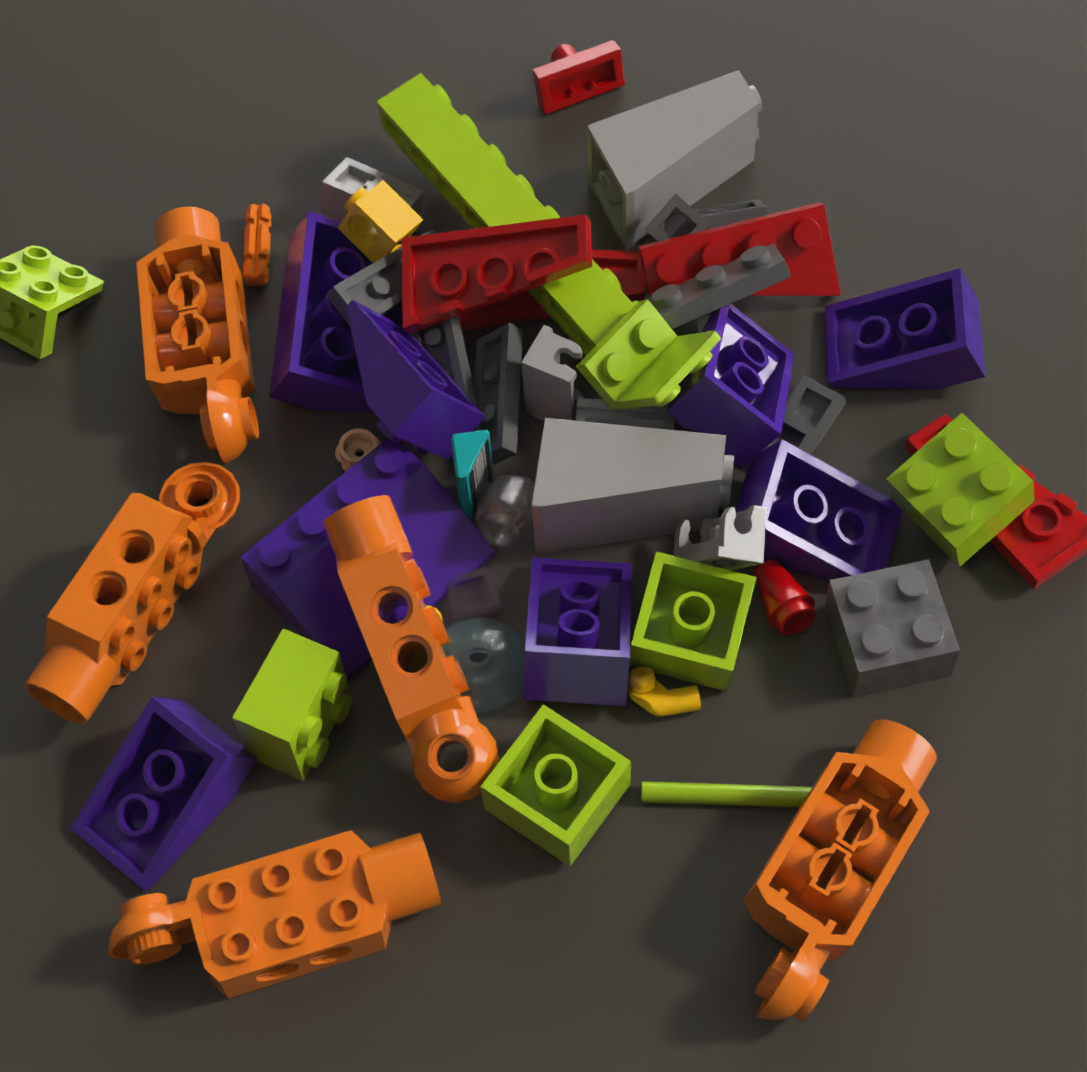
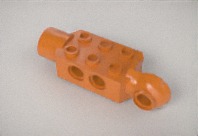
(198, 329)
(129, 589)
(427, 703)
(837, 862)
(284, 911)

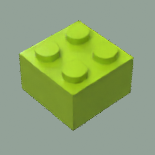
(961, 489)
(691, 621)
(294, 705)
(556, 785)

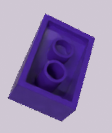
(907, 336)
(408, 385)
(739, 389)
(818, 515)
(578, 632)
(162, 789)

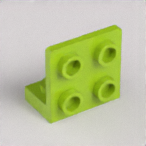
(33, 293)
(644, 360)

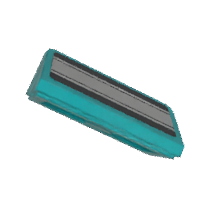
(472, 468)

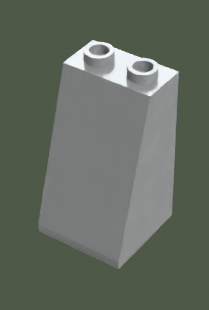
(671, 147)
(624, 483)

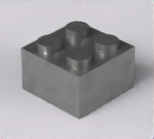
(891, 628)

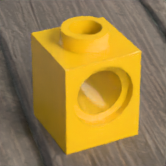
(378, 221)

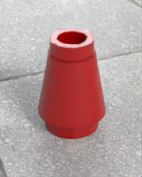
(784, 599)

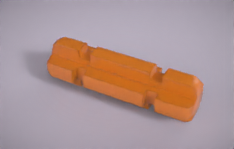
(257, 245)

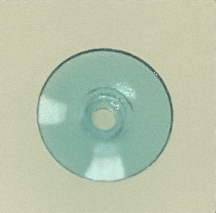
(500, 675)

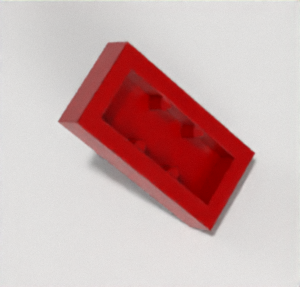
(578, 75)

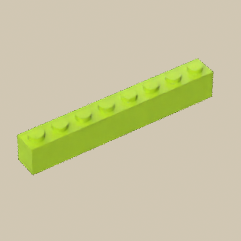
(489, 194)

